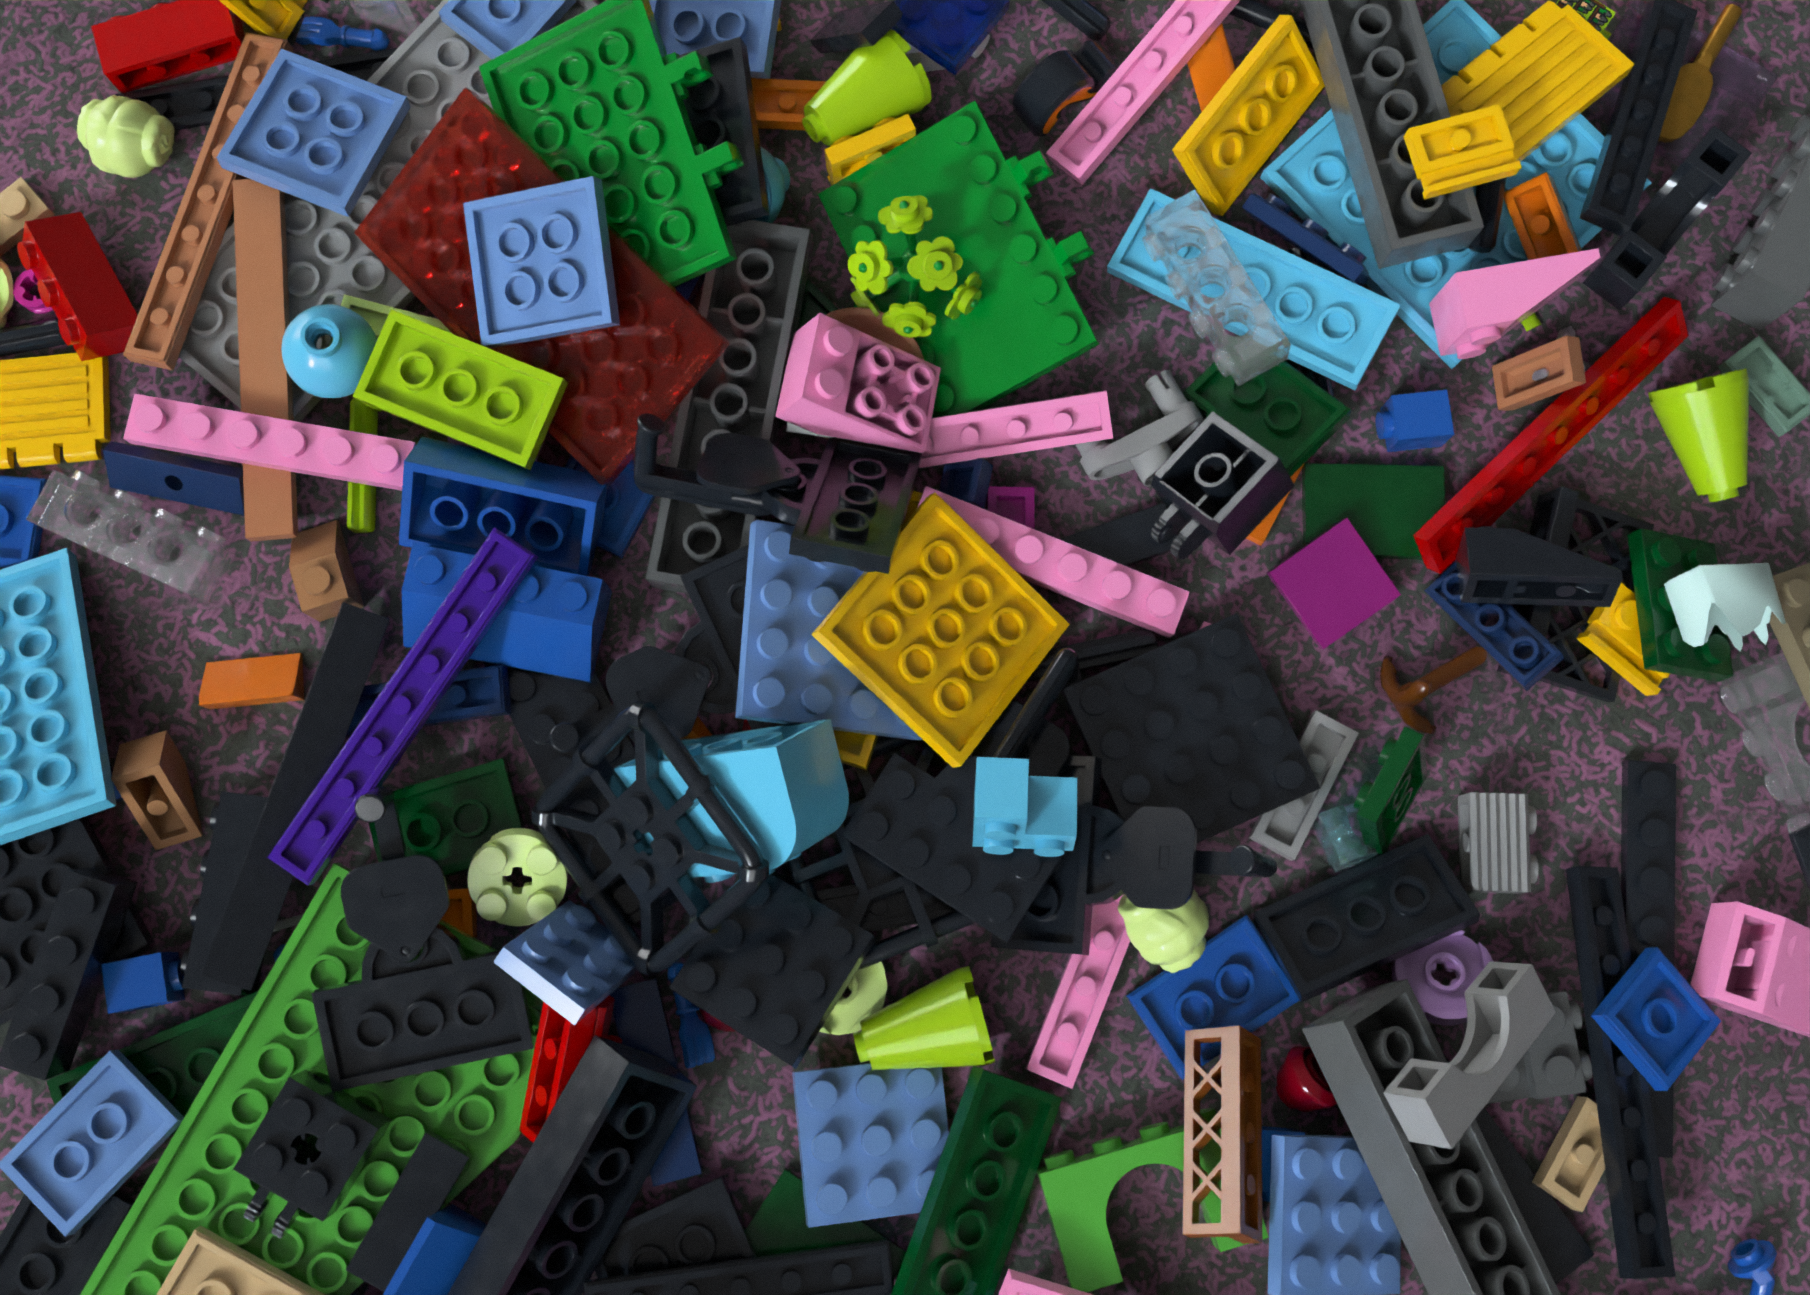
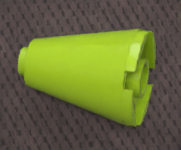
(866, 89)
(1708, 430)
(928, 1028)

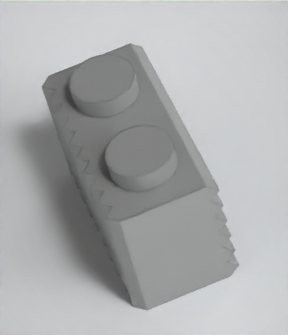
(1496, 843)

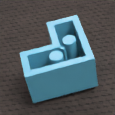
(1022, 809)

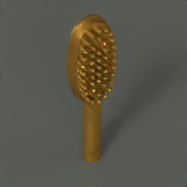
(1696, 81)

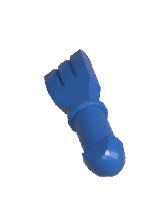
(326, 33)
(693, 1032)

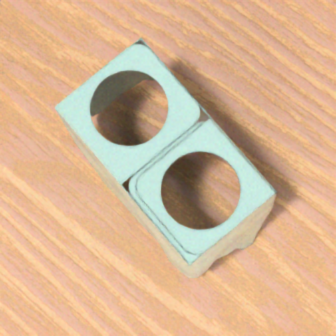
(1724, 595)

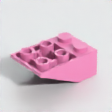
(857, 387)
(1755, 965)

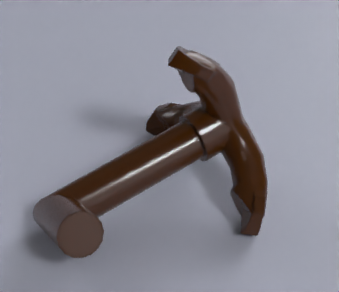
(1412, 693)

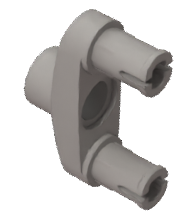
(1150, 445)

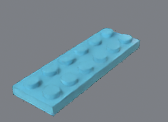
(1325, 317)

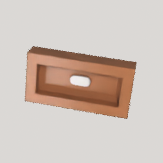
(1540, 372)

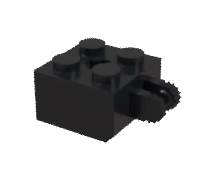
(1218, 486)
(285, 1164)

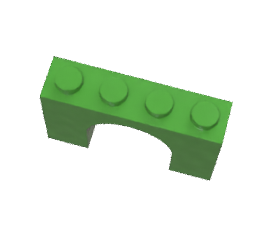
(1080, 1187)

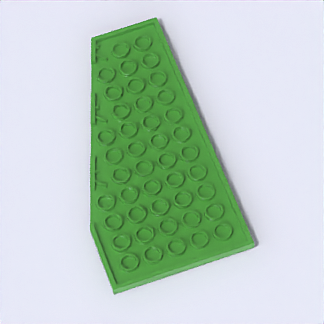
(279, 1036)

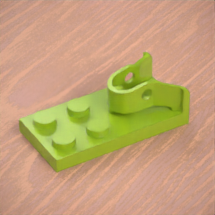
(460, 389)

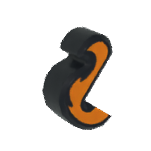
(1060, 82)

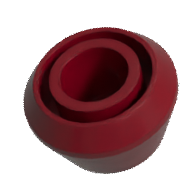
(1302, 1082)

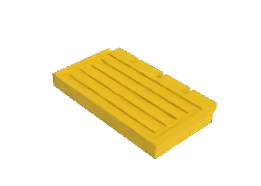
(1539, 75)
(52, 406)

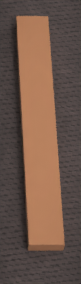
(199, 220)
(262, 321)

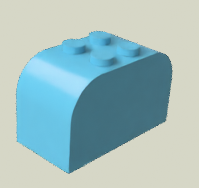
(777, 782)

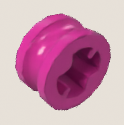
(22, 294)

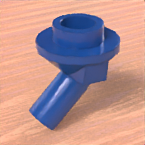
(1754, 1261)

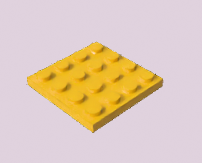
(943, 631)

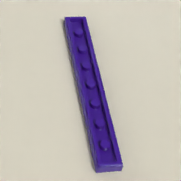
(403, 706)

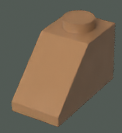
(323, 572)
(157, 789)

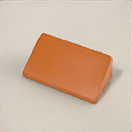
(1211, 66)
(1541, 218)
(252, 681)

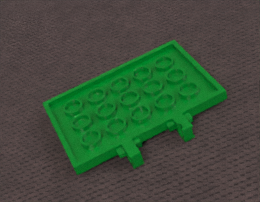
(612, 107)
(979, 201)

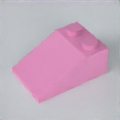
(1490, 301)

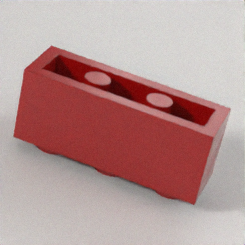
(167, 42)
(78, 284)

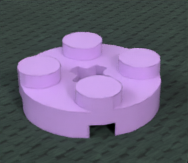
(1440, 1002)

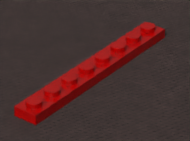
(1553, 433)

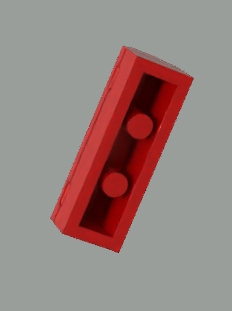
(555, 1058)

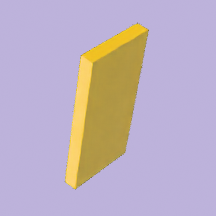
(1250, 115)

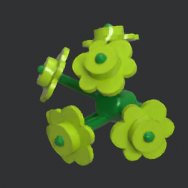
(921, 265)

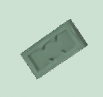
(1772, 386)

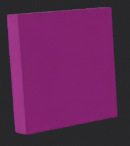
(1333, 583)

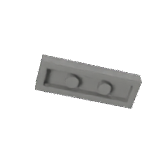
(1326, 749)

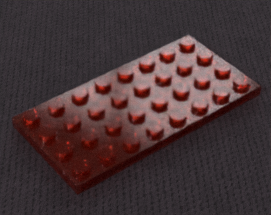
(610, 370)

